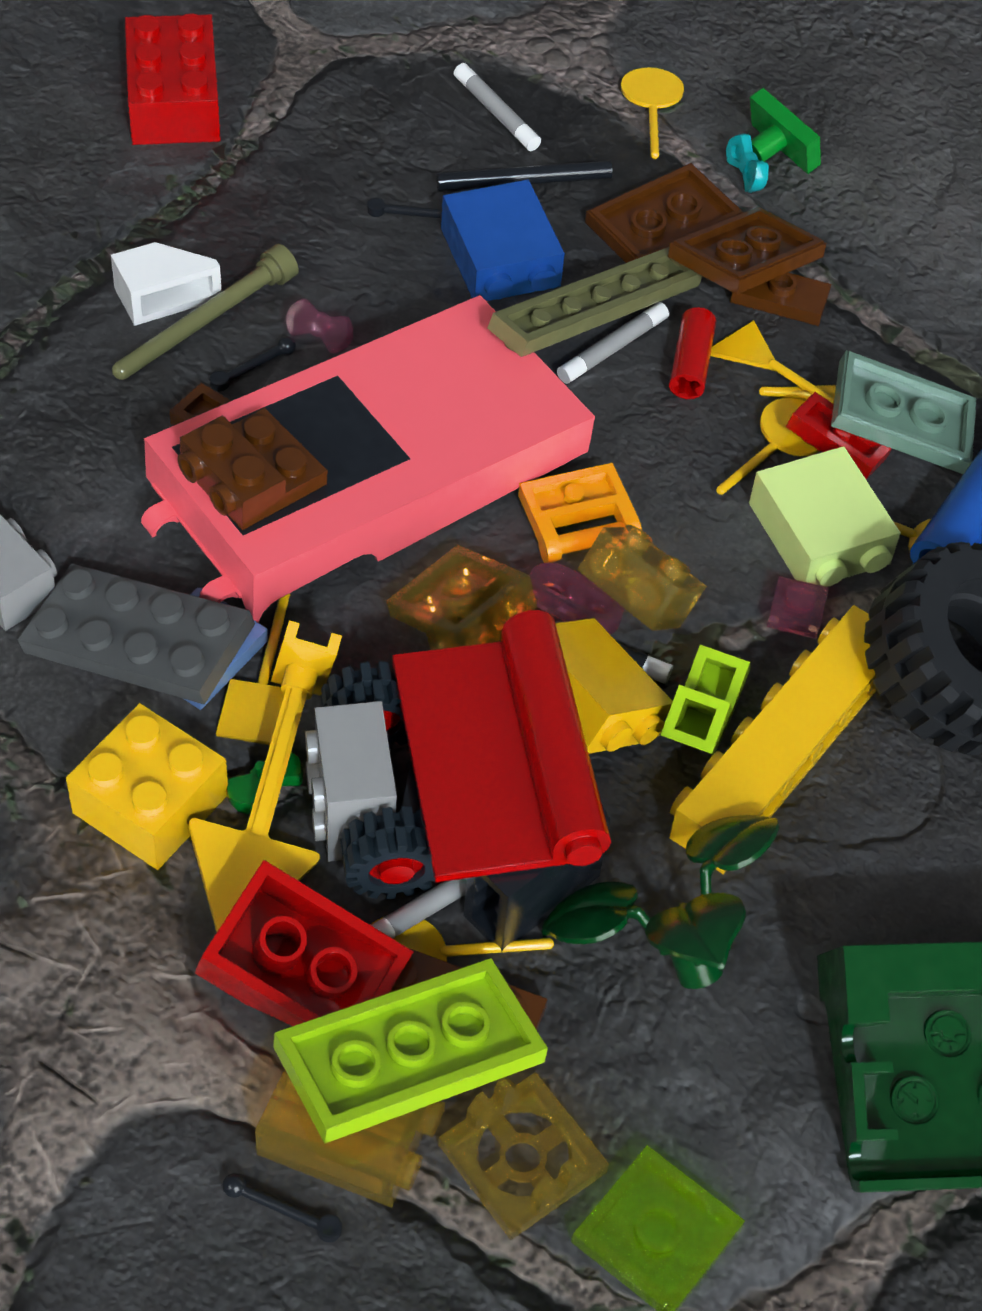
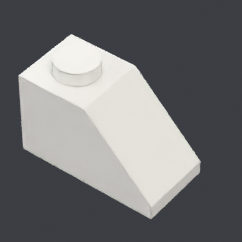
(163, 281)

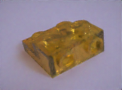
(463, 599)

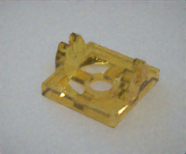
(529, 1096)

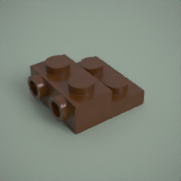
(249, 466)

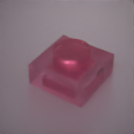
(797, 607)

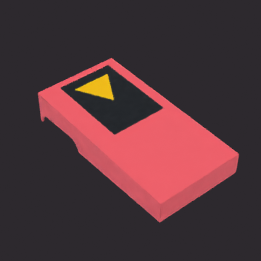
(410, 443)

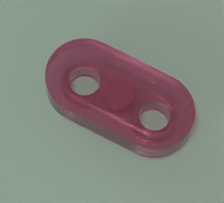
(573, 596)

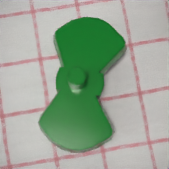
(243, 788)

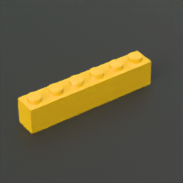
(787, 736)

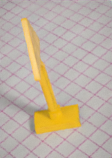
(230, 855)

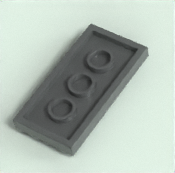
(137, 633)

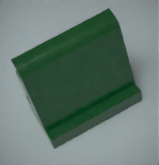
(907, 1062)

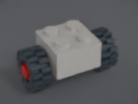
(356, 789)

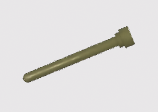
(274, 267)

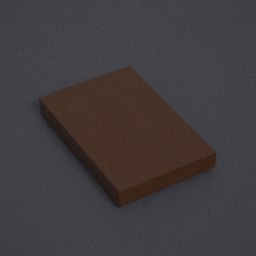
(660, 213)
(747, 250)

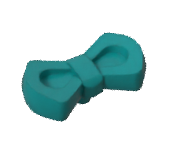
(741, 155)

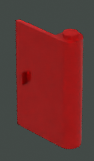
(500, 754)

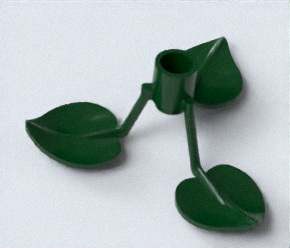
(693, 932)

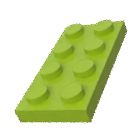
(408, 1049)

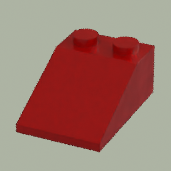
(298, 952)

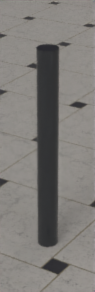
(535, 174)

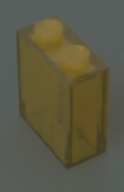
(366, 1162)

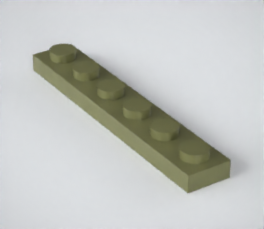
(591, 302)

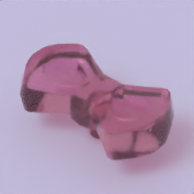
(334, 331)

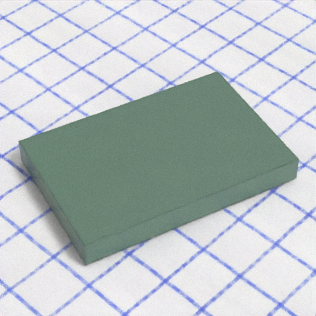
(904, 412)

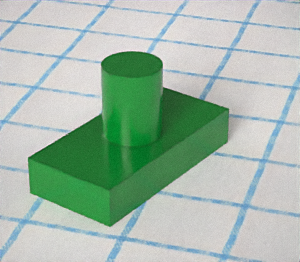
(782, 132)

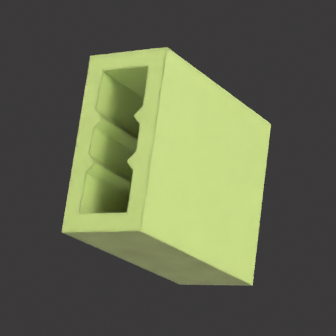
(824, 518)

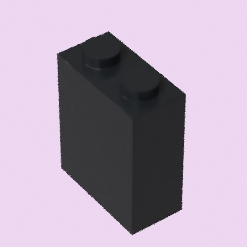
(514, 903)

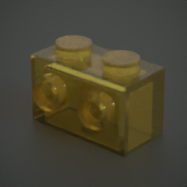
(642, 577)

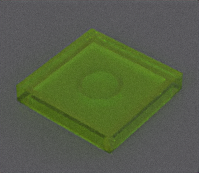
(657, 1231)

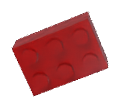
(172, 79)

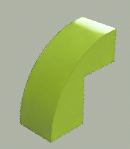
(707, 700)

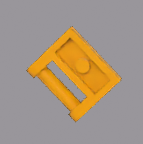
(572, 500)

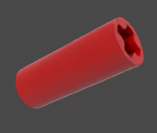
(692, 353)

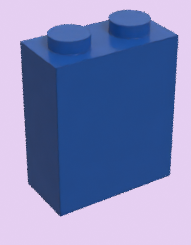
(502, 240)

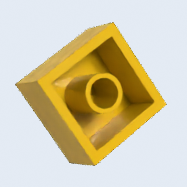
(147, 785)

